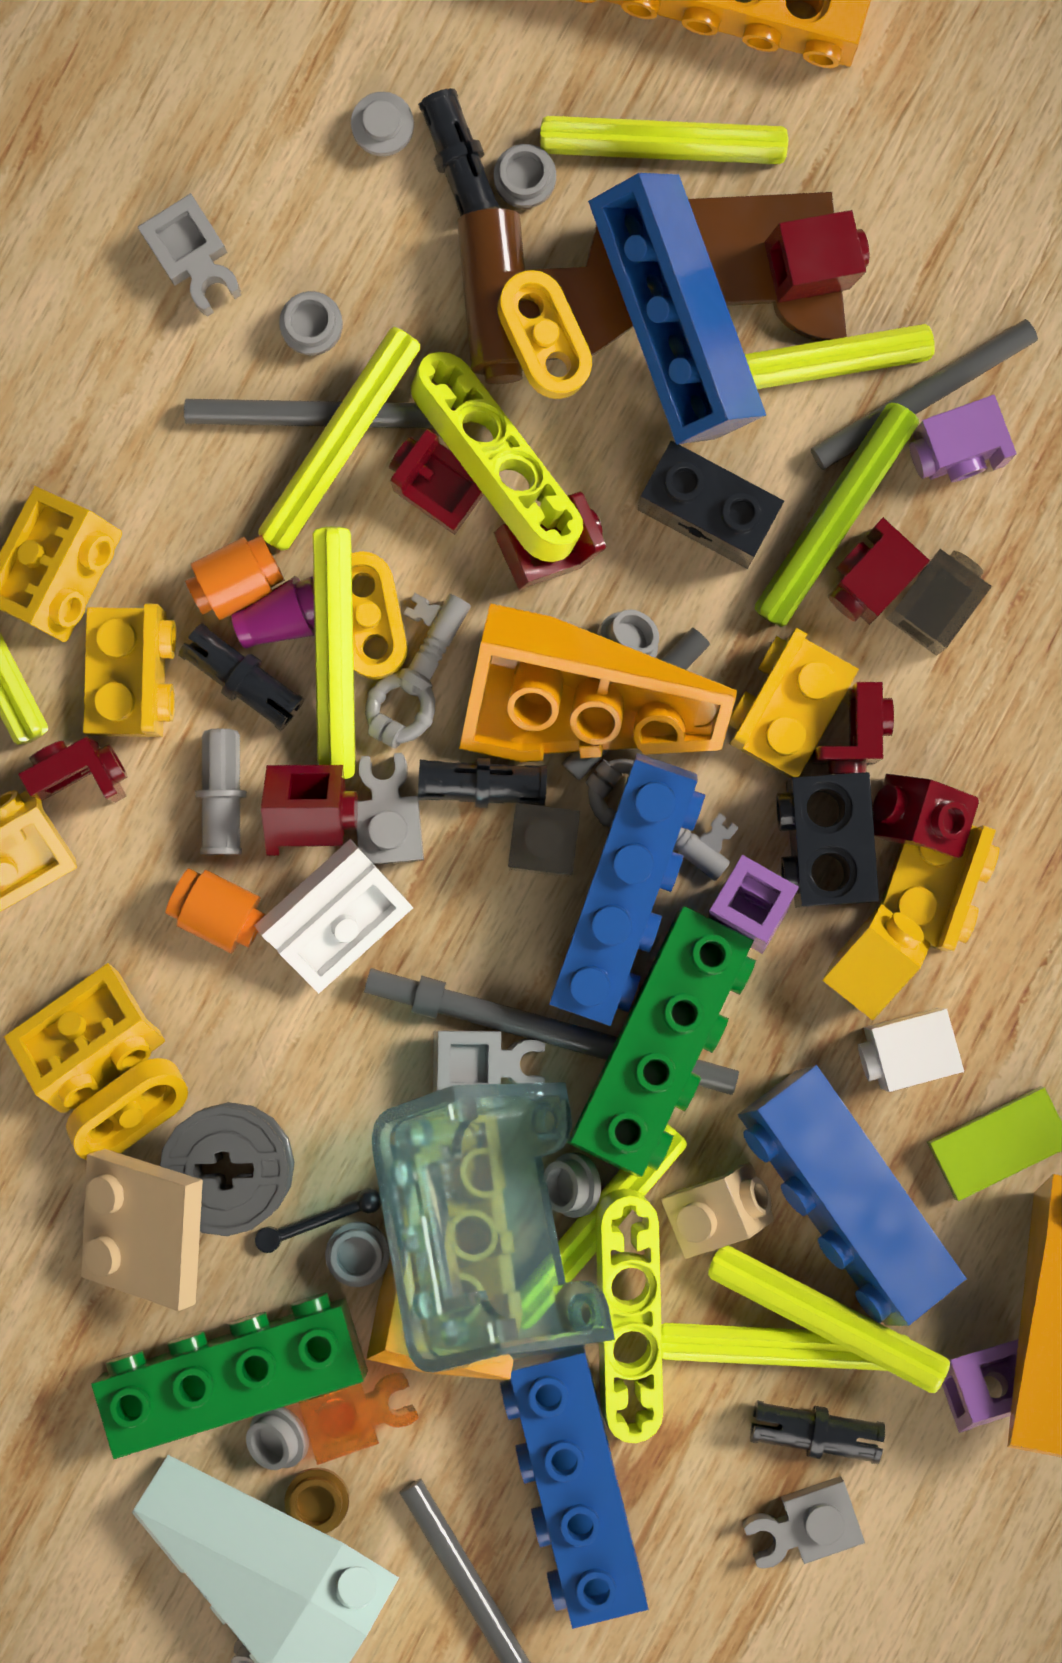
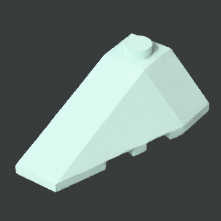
(265, 1574)

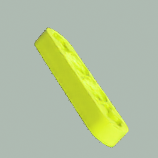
(504, 452)
(637, 1315)

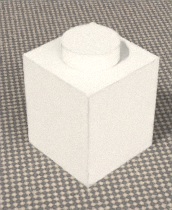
(910, 1050)

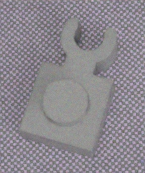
(187, 248)
(389, 823)
(478, 1059)
(816, 1521)

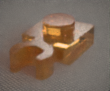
(346, 1418)

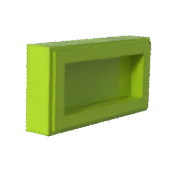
(998, 1143)

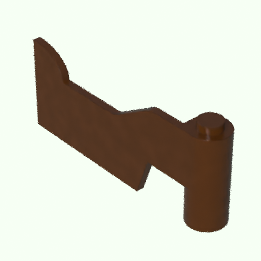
(732, 235)

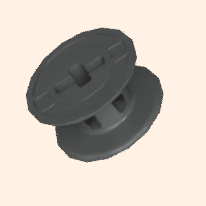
(248, 1138)

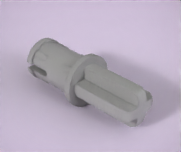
(220, 792)

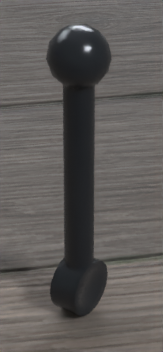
(270, 1238)

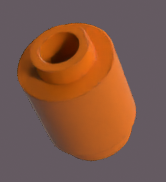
(234, 577)
(215, 910)

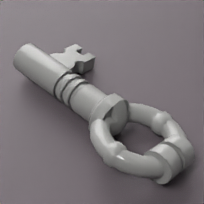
(416, 678)
(700, 851)

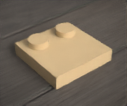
(141, 1229)

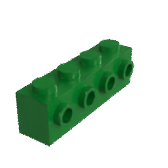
(661, 1043)
(229, 1376)

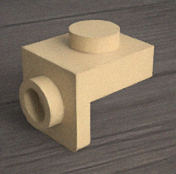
(719, 1211)

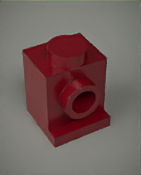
(876, 574)
(306, 806)

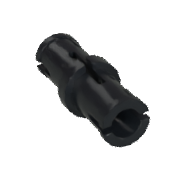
(457, 152)
(241, 676)
(482, 782)
(817, 1432)

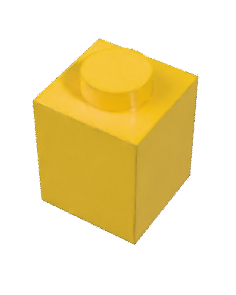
(878, 961)

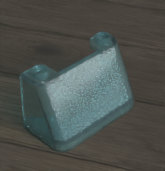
(478, 1228)

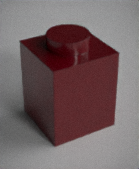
(816, 255)

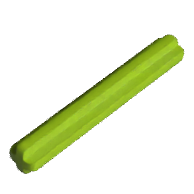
(836, 514)

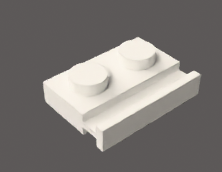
(333, 916)

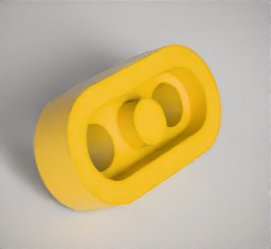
(546, 336)
(377, 617)
(127, 1108)

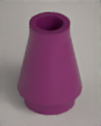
(278, 616)

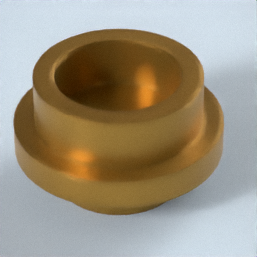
(317, 1499)

